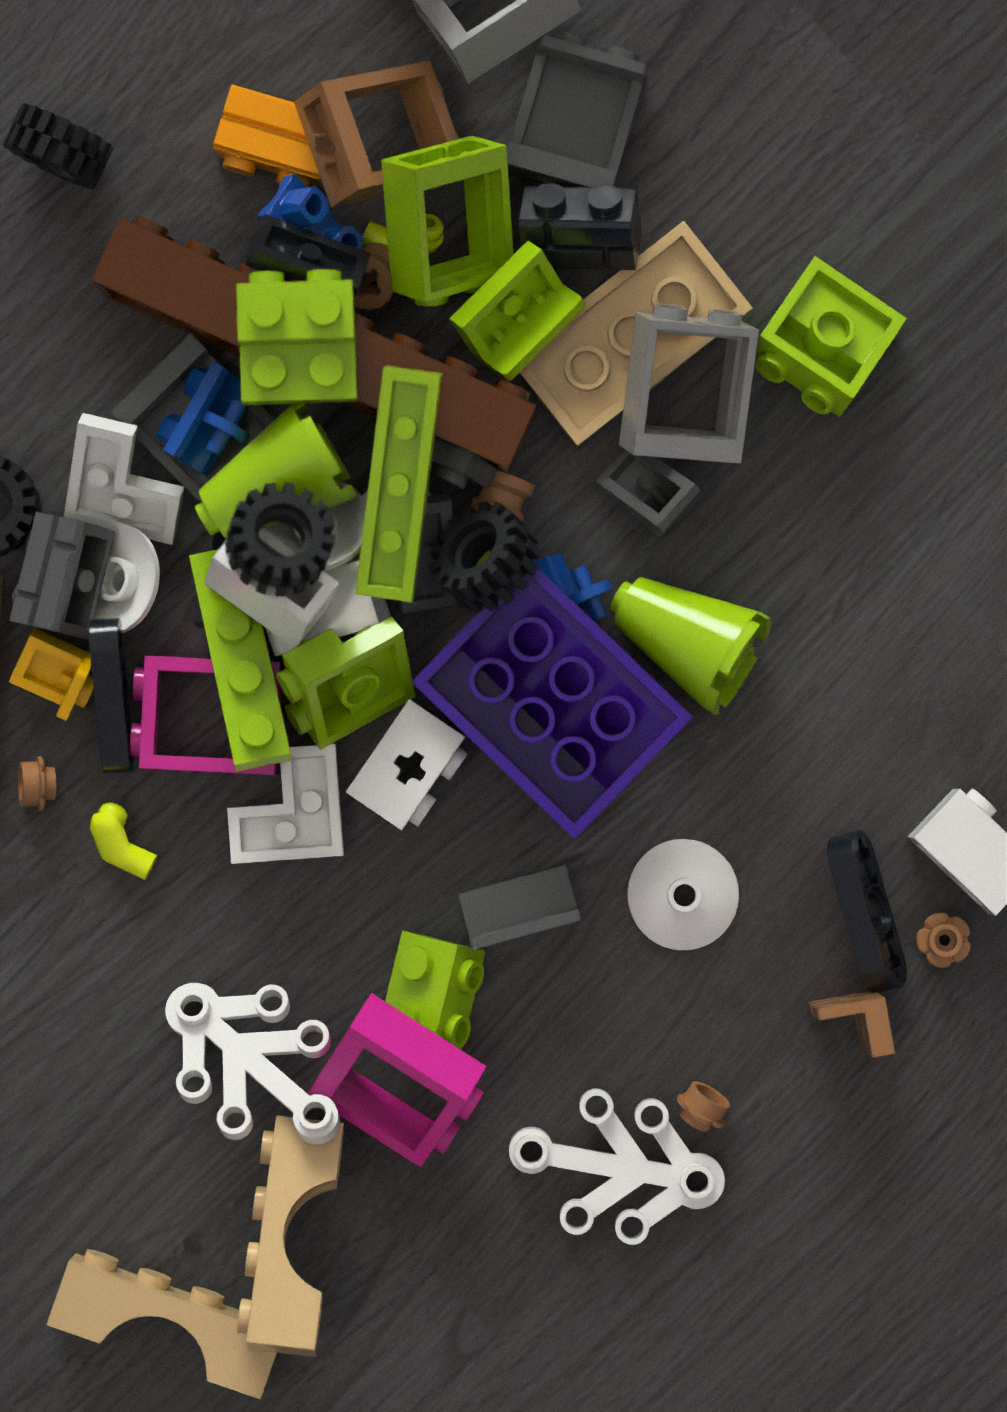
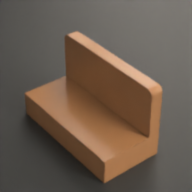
(870, 1019)

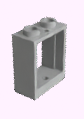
(497, 36)
(716, 445)

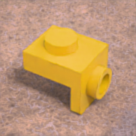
(54, 672)

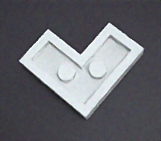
(106, 492)
(304, 824)

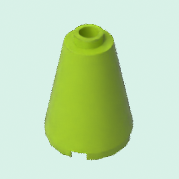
(285, 451)
(691, 637)

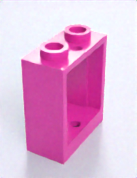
(145, 734)
(418, 1055)

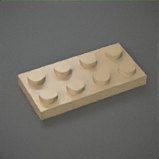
(587, 364)

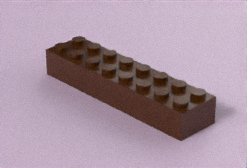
(199, 297)

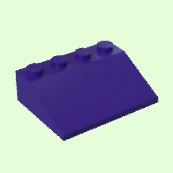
(552, 701)

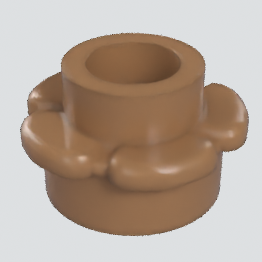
(36, 783)
(928, 939)
(703, 1107)

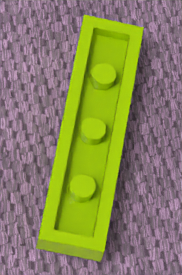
(398, 483)
(241, 676)

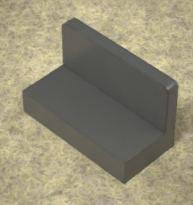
(519, 907)

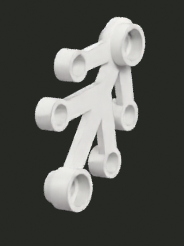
(245, 1054)
(626, 1168)

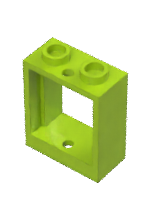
(488, 216)

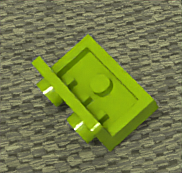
(516, 313)
(436, 984)

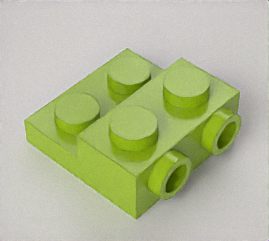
(826, 338)
(297, 339)
(345, 684)

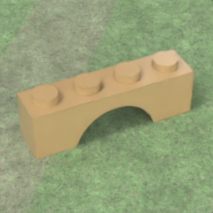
(101, 1297)
(283, 1307)

